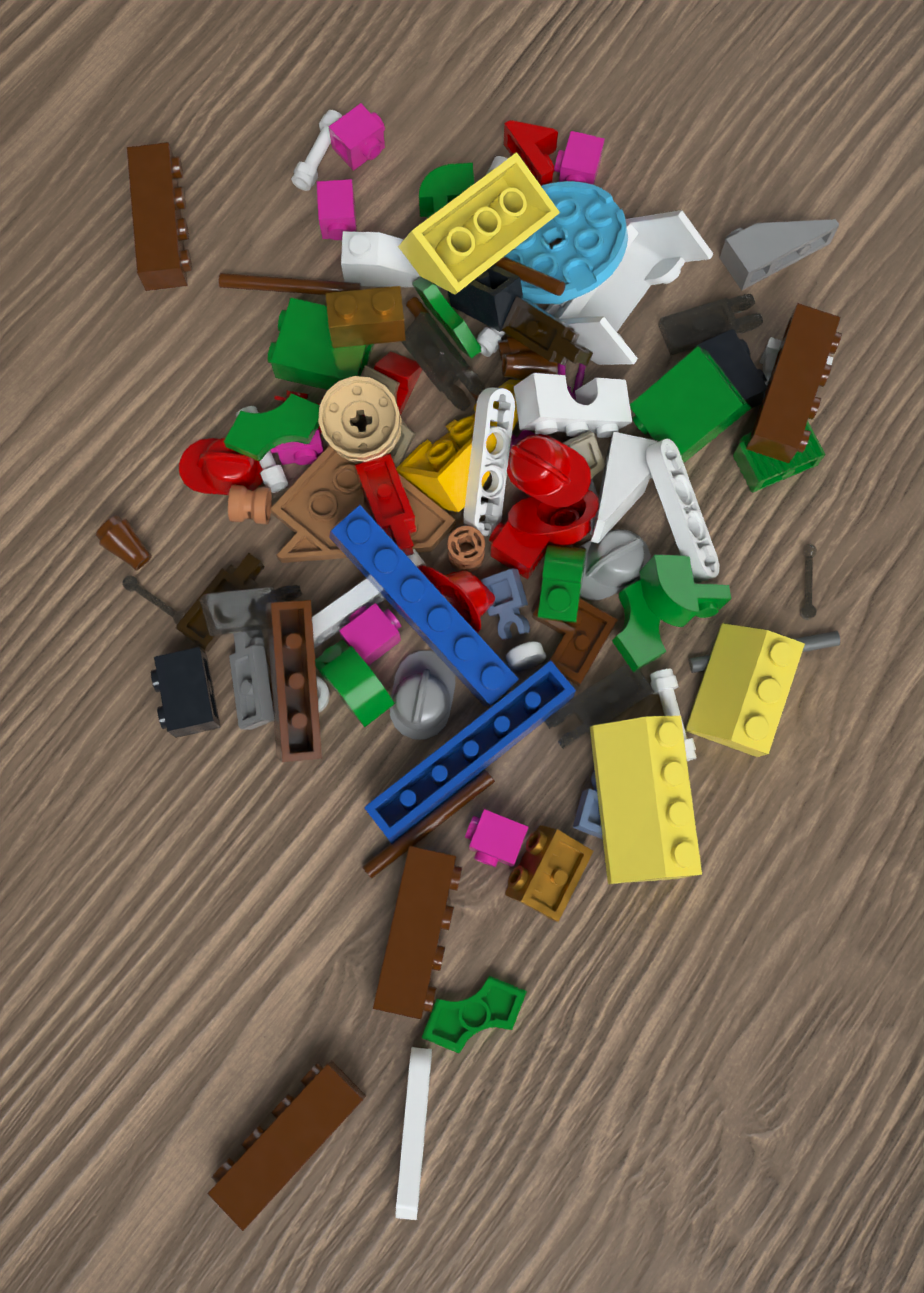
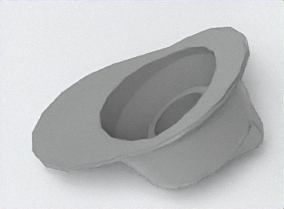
(613, 564)
(422, 695)

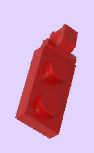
(387, 500)

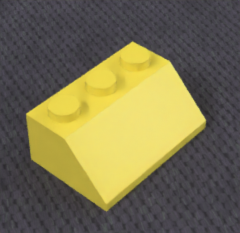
(745, 688)

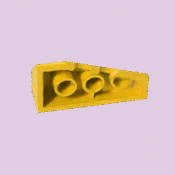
(443, 467)

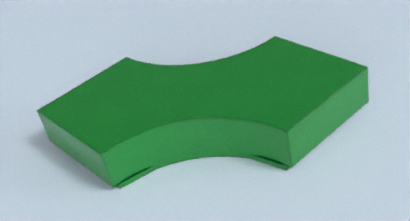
(447, 317)
(260, 432)
(640, 635)
(457, 1021)

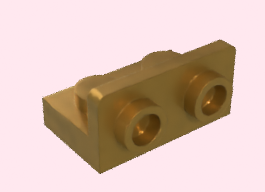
(548, 872)

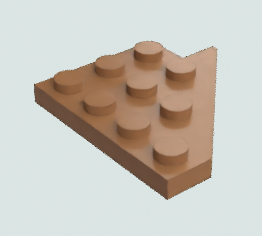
(328, 495)

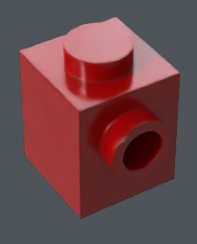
(517, 549)

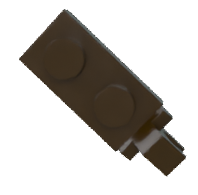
(544, 334)
(232, 579)

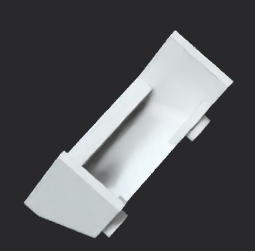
(653, 256)

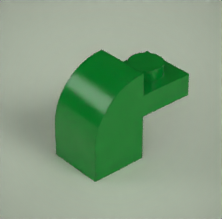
(443, 186)
(562, 583)
(672, 594)
(354, 682)

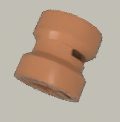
(249, 504)
(464, 556)

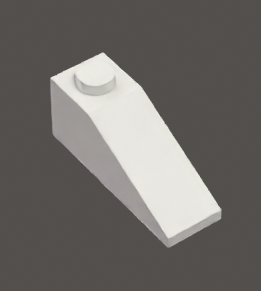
(375, 260)
(622, 481)

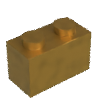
(365, 316)

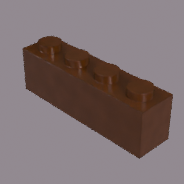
(157, 216)
(794, 383)
(293, 681)
(415, 933)
(286, 1145)

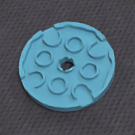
(592, 243)

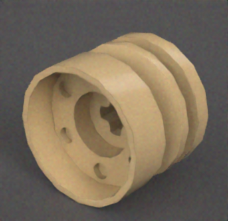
(342, 408)

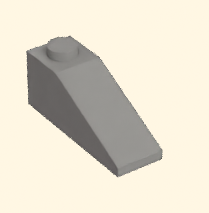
(772, 246)

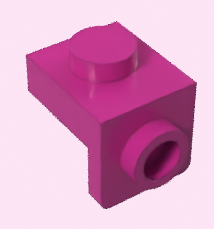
(300, 453)

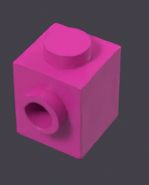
(357, 136)
(580, 159)
(336, 208)
(371, 632)
(495, 838)

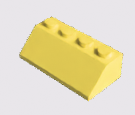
(479, 226)
(645, 800)

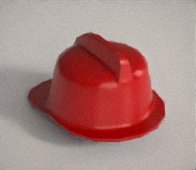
(214, 468)
(548, 470)
(560, 524)
(463, 592)

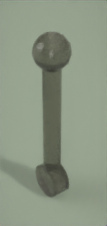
(131, 584)
(808, 611)

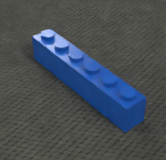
(423, 606)
(470, 751)

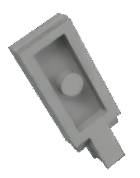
(251, 680)

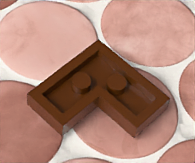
(580, 641)

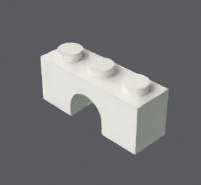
(548, 407)

